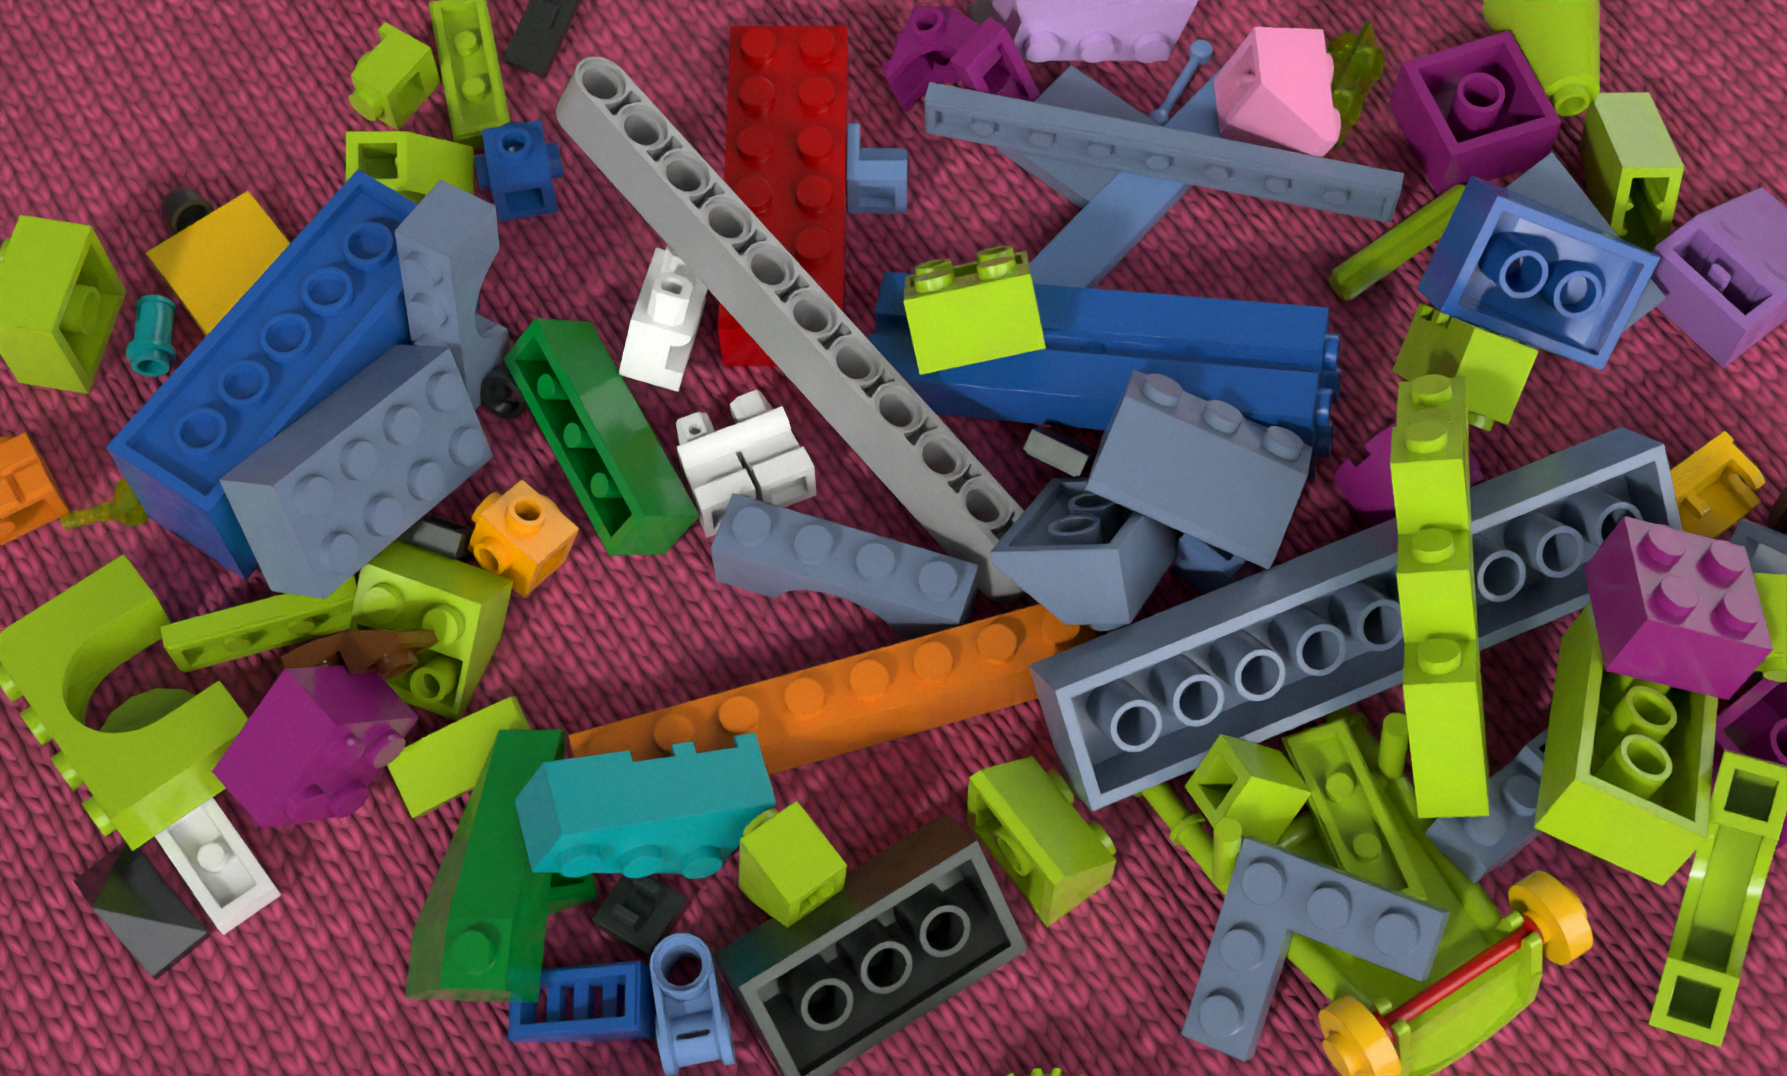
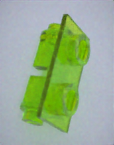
(1356, 67)

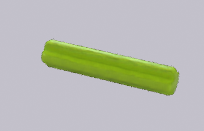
(1395, 246)

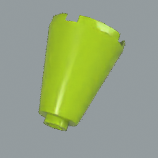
(1558, 43)

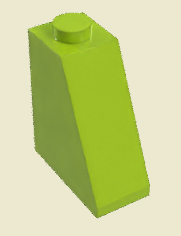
(1631, 167)

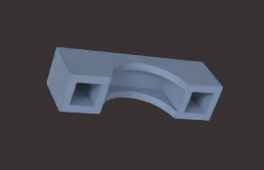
(443, 262)
(785, 551)

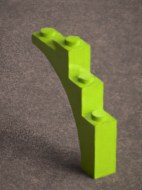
(1439, 598)

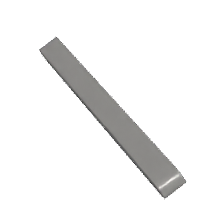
(790, 318)

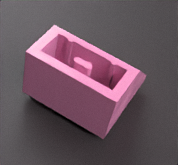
(1279, 92)

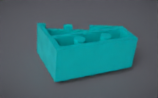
(645, 814)

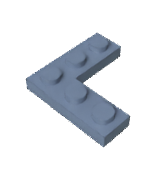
(1288, 893)

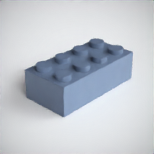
(357, 470)

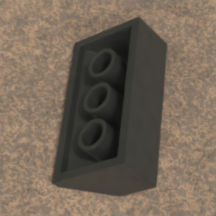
(876, 954)

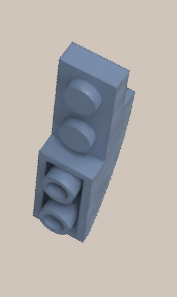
(1490, 841)

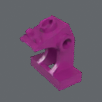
(978, 54)

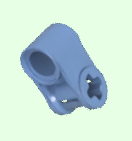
(690, 1018)

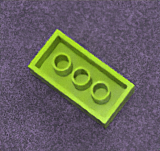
(1625, 762)

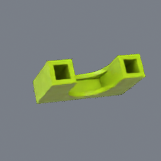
(56, 662)

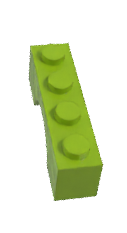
(1722, 899)

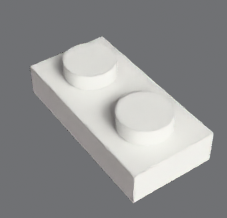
(217, 866)

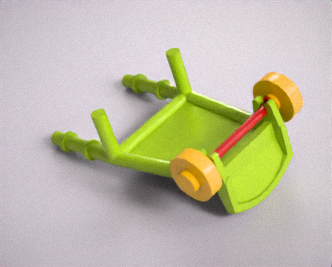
(1484, 962)

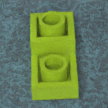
(452, 758)

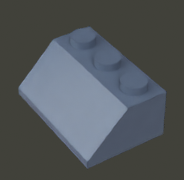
(1201, 468)
(1085, 555)

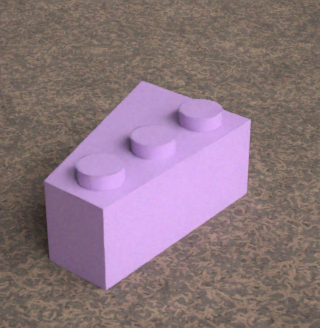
(1094, 28)

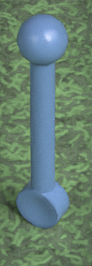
(1199, 54)

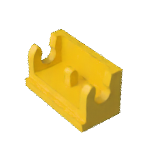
(1709, 488)

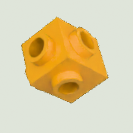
(521, 536)

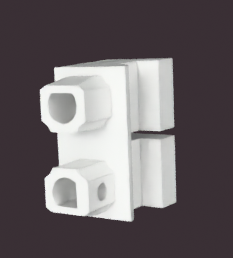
(664, 322)
(748, 458)

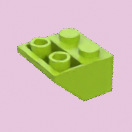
(972, 310)
(437, 593)

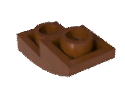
(365, 651)

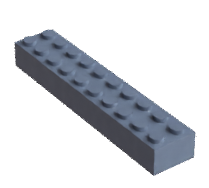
(1331, 623)

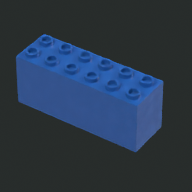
(276, 354)

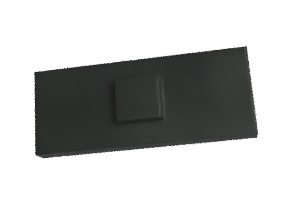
(540, 35)

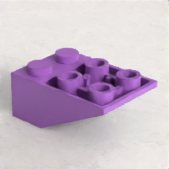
(1727, 274)

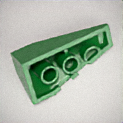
(486, 907)

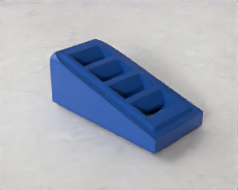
(639, 1005)

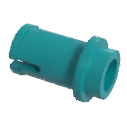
(152, 348)

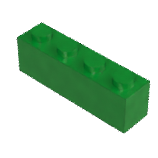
(600, 437)

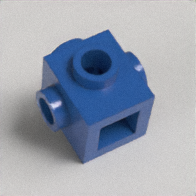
(519, 169)

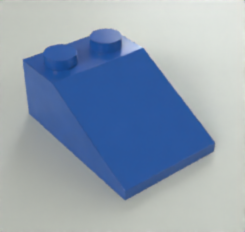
(1536, 274)

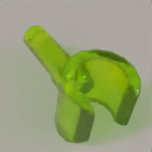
(123, 509)

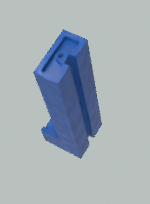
(1257, 356)

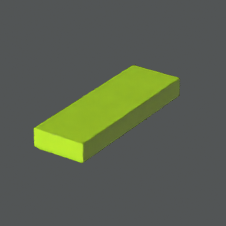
(469, 68)
(257, 627)
(1350, 808)

